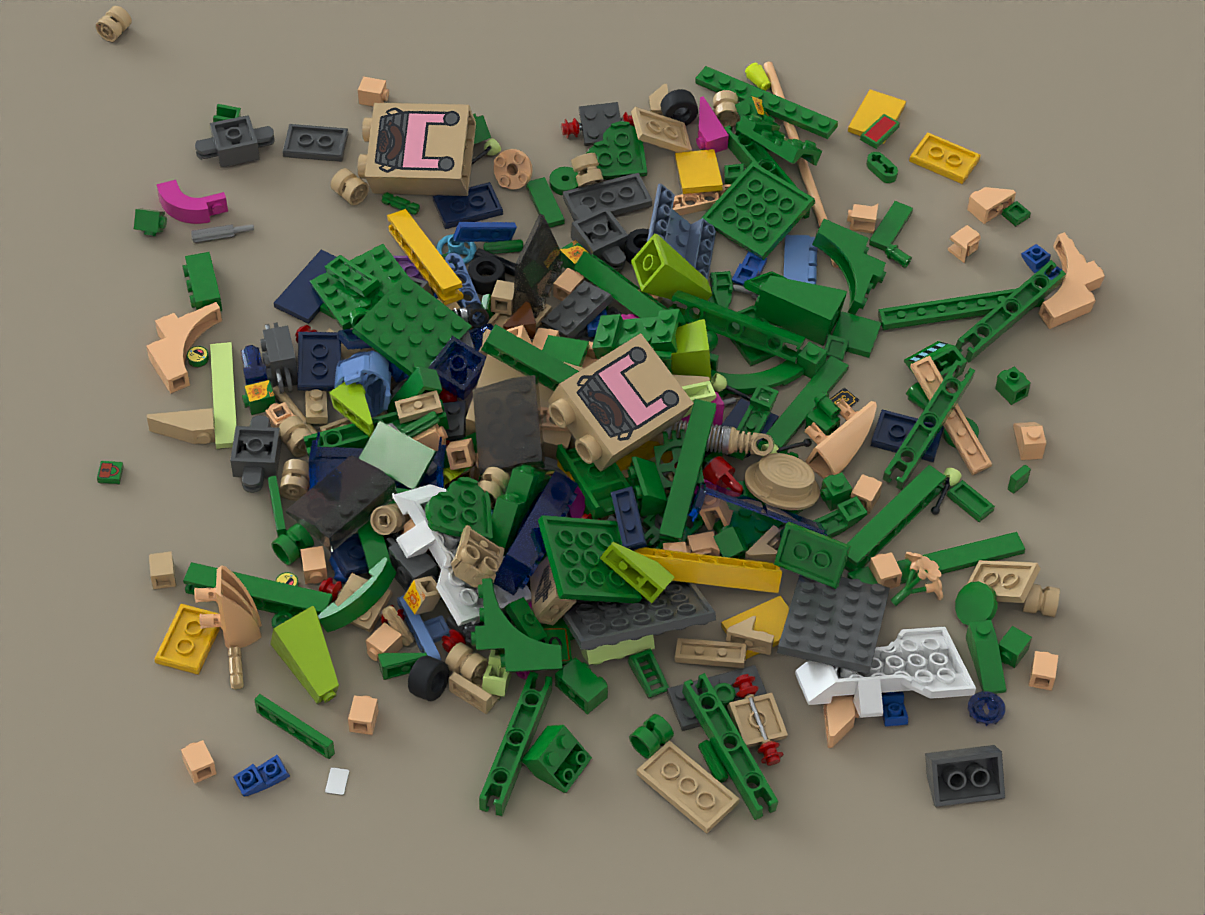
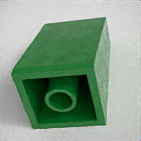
(800, 307)

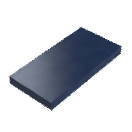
(299, 297)

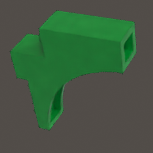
(850, 254)
(512, 506)
(498, 633)

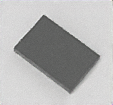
(315, 142)

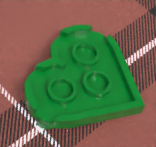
(620, 152)
(460, 506)

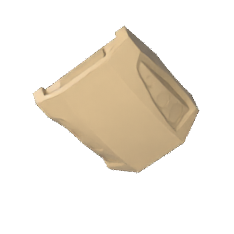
(476, 558)

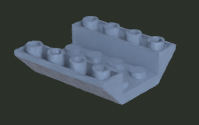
(691, 241)

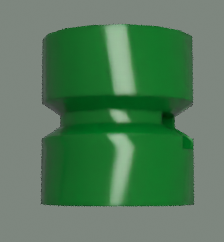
(288, 546)
(651, 735)

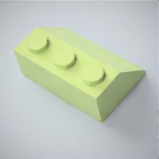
(618, 651)

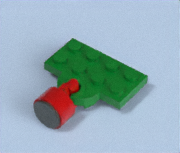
(750, 523)

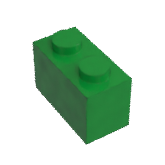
(581, 685)

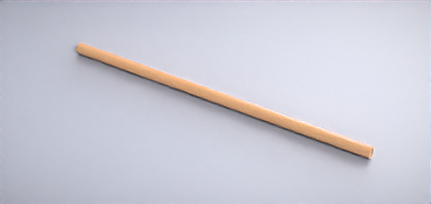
(802, 164)

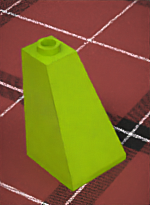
(664, 271)
(693, 351)
(306, 654)

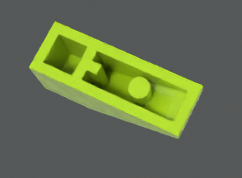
(352, 404)
(638, 570)

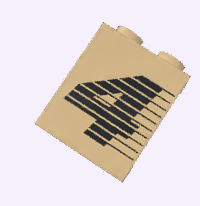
(544, 595)

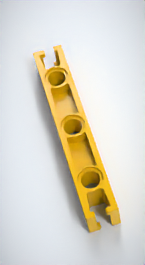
(425, 257)
(717, 570)

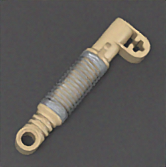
(725, 437)

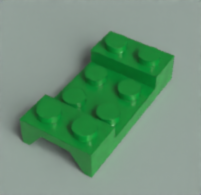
(767, 134)
(657, 331)
(593, 484)

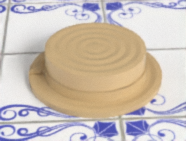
(783, 482)

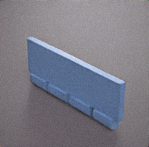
(800, 258)

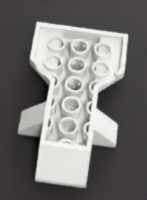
(458, 596)
(915, 661)

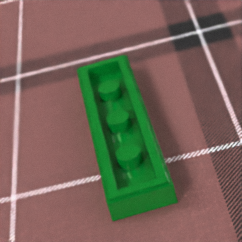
(294, 726)

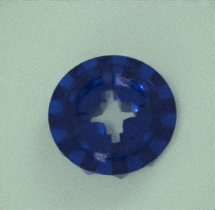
(995, 705)

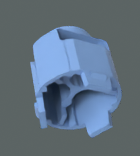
(375, 382)

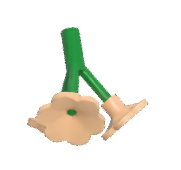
(927, 569)

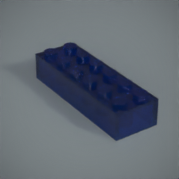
(529, 542)

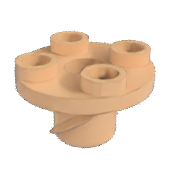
(512, 169)

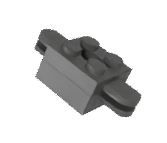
(234, 141)
(600, 235)
(279, 357)
(256, 453)
(411, 568)

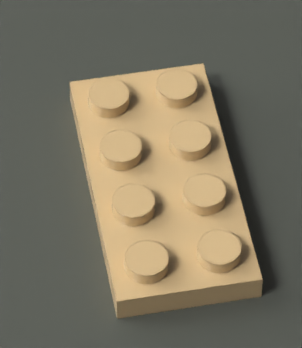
(688, 786)

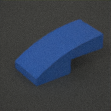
(750, 268)

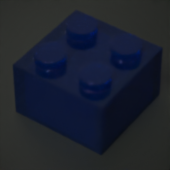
(458, 367)

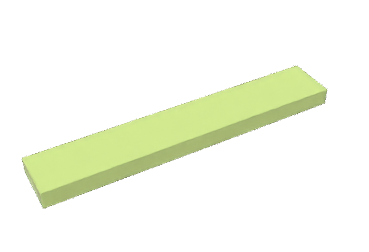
(223, 394)

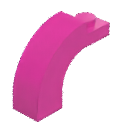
(188, 208)

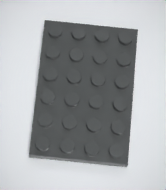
(612, 622)
(834, 624)

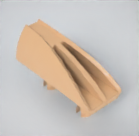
(839, 448)
(236, 608)

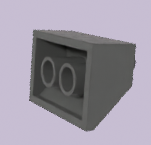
(965, 775)

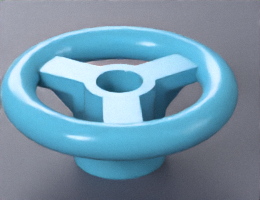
(457, 247)

